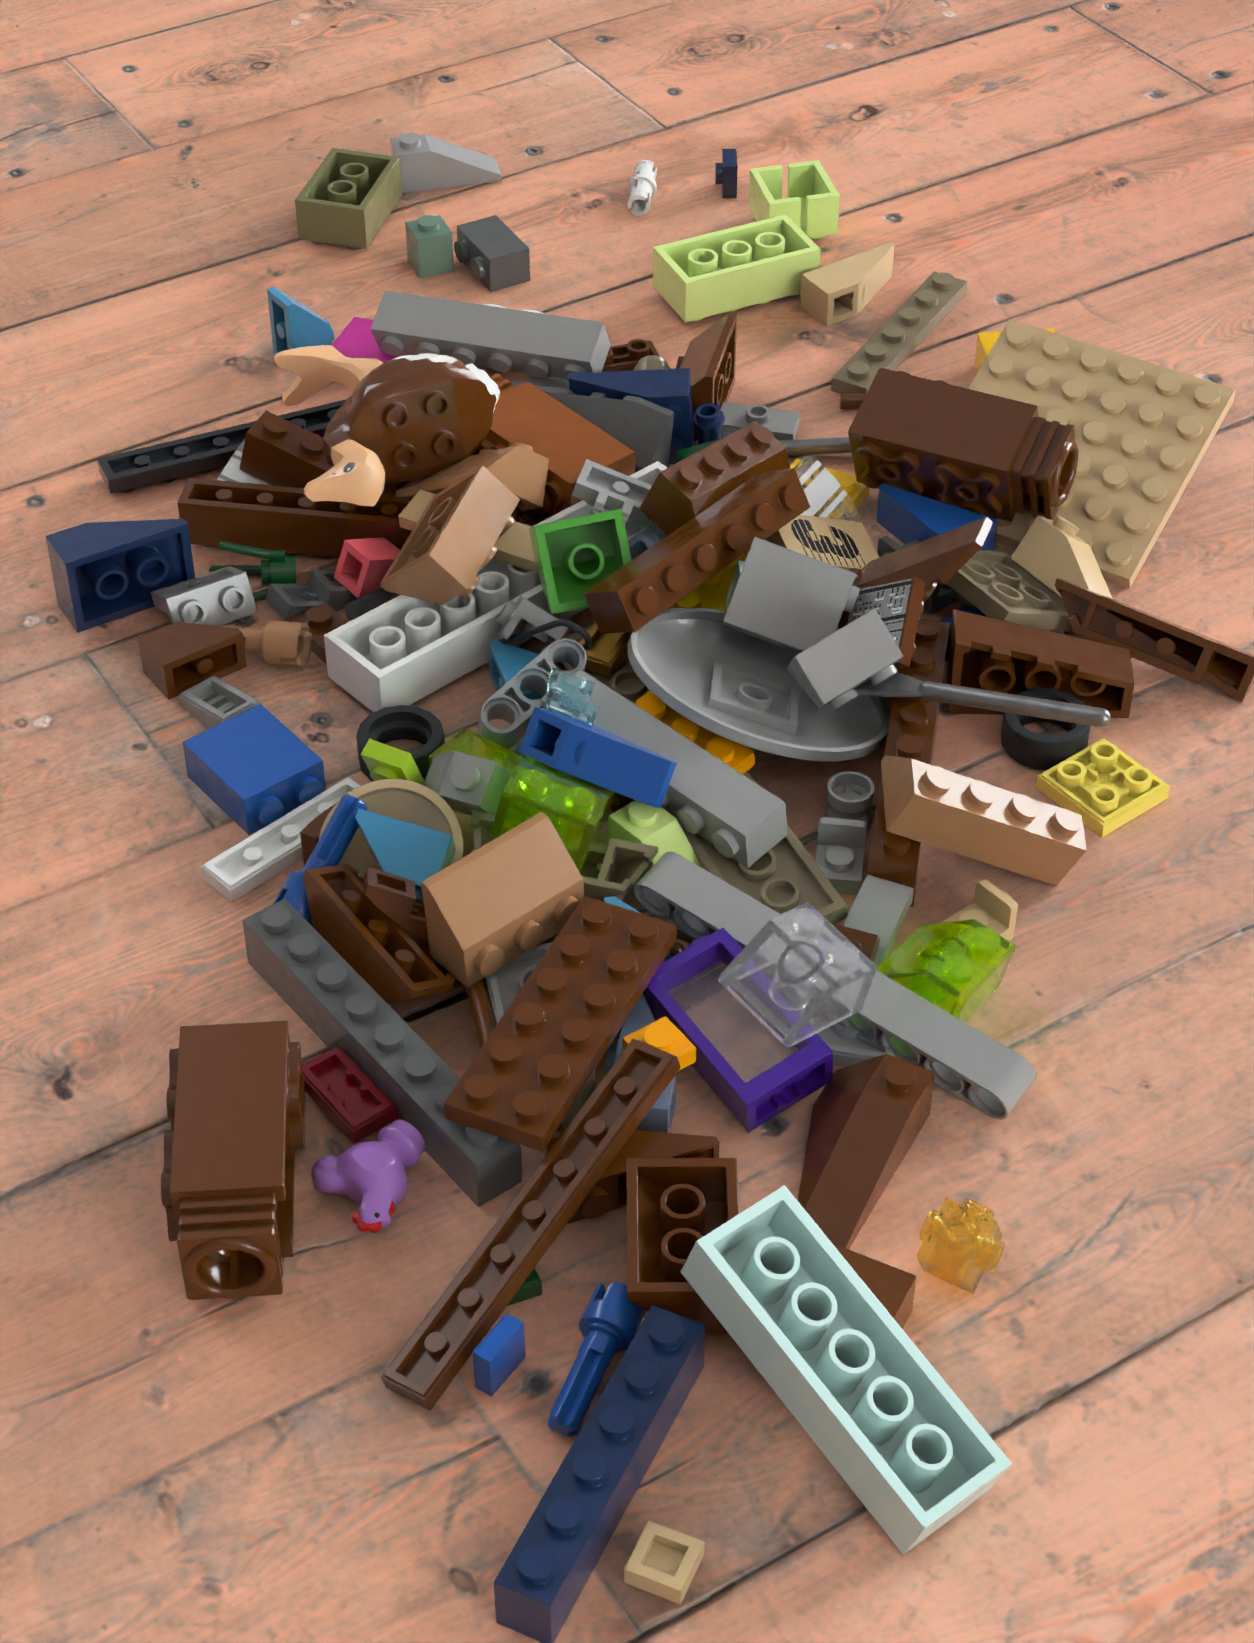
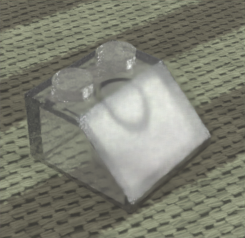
(799, 975)

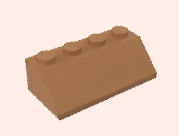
(980, 820)

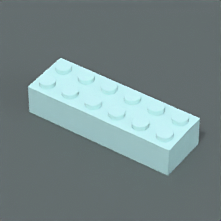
(844, 1368)

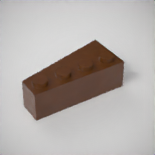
(1020, 658)

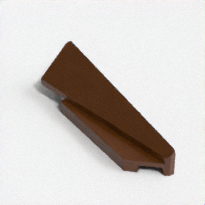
(1157, 640)

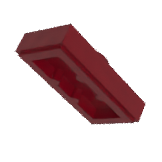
(347, 1094)

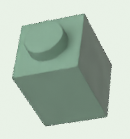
(429, 246)

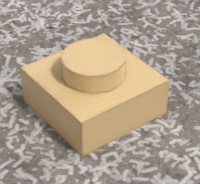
(664, 1562)

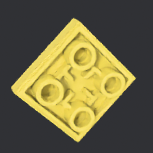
(1103, 787)

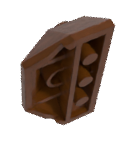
(374, 945)

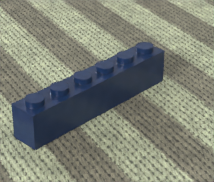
(599, 1476)

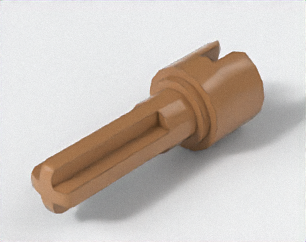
(279, 642)

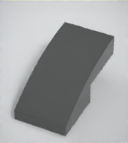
(297, 598)

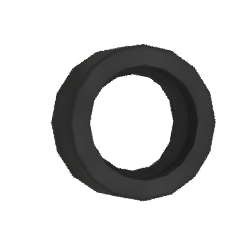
(402, 723)
(1042, 750)

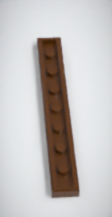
(529, 1225)

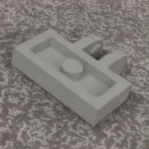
(612, 490)

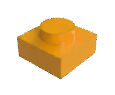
(666, 1037)

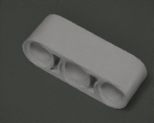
(513, 706)

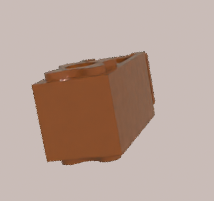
(557, 433)

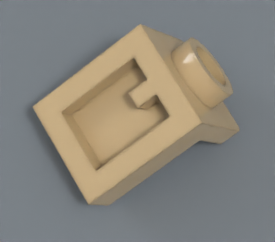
(991, 908)

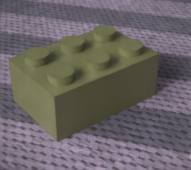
(348, 198)

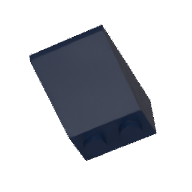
(661, 386)
(114, 566)

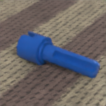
(326, 852)
(607, 1329)

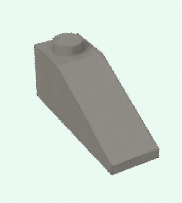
(437, 164)

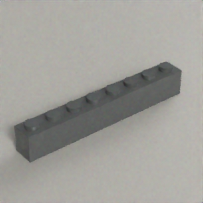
(402, 1065)

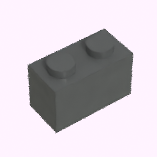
(492, 253)

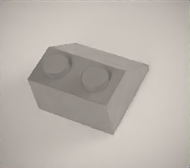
(846, 660)

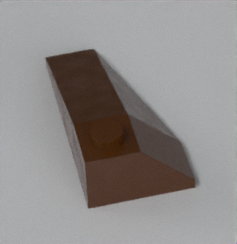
(928, 560)
(859, 1139)

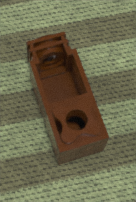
(962, 447)
(232, 1156)

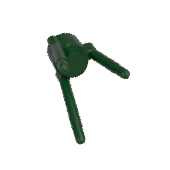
(275, 570)

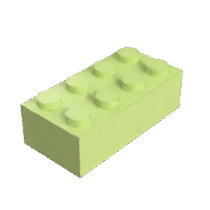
(733, 267)

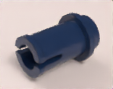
(708, 422)

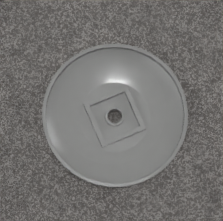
(746, 691)

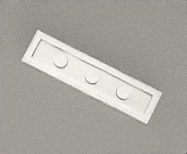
(270, 848)

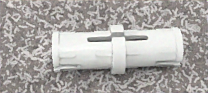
(642, 187)

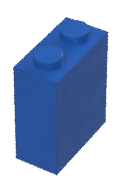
(254, 768)

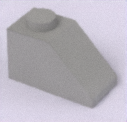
(467, 781)

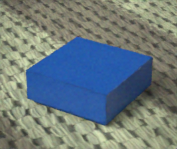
(499, 1354)

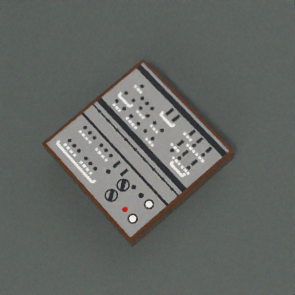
(899, 607)

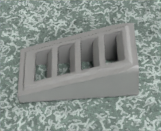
(218, 709)

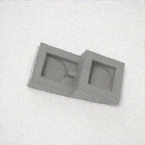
(880, 911)

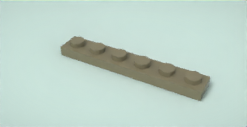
(901, 332)

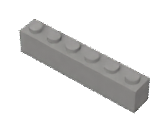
(490, 336)
(703, 791)

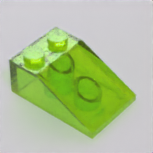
(569, 802)

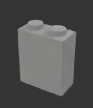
(789, 597)

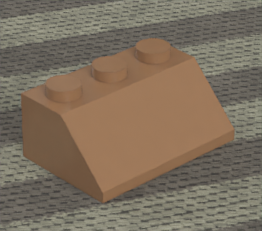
(514, 466)
(453, 539)
(501, 900)

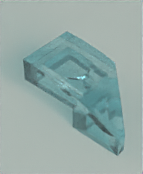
(570, 696)

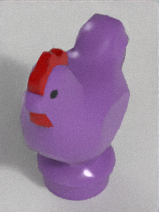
(373, 1173)

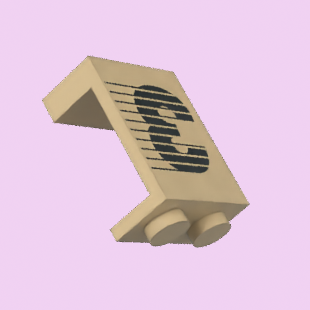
(828, 540)

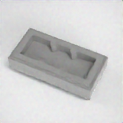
(781, 423)

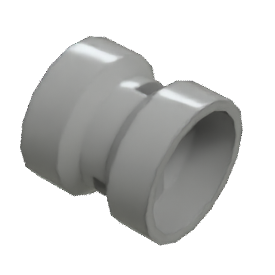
(850, 797)

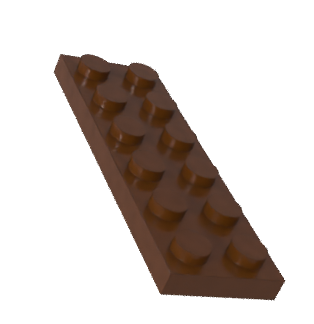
(560, 1023)

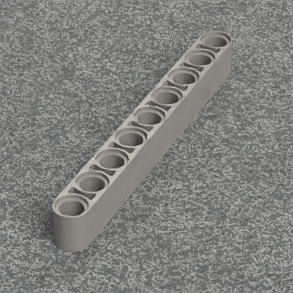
(892, 1015)

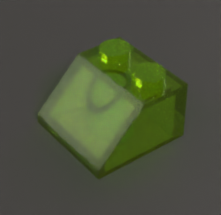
(951, 964)

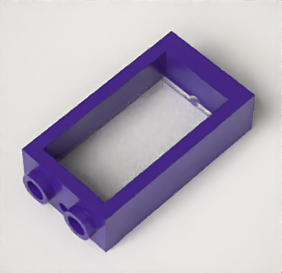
(733, 1048)

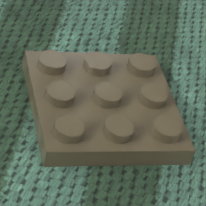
(1009, 592)

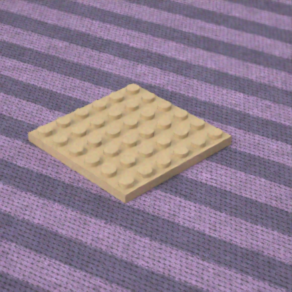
(1134, 432)

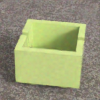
(809, 200)

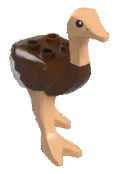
(398, 422)

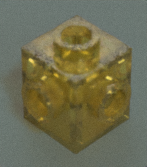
(960, 1243)

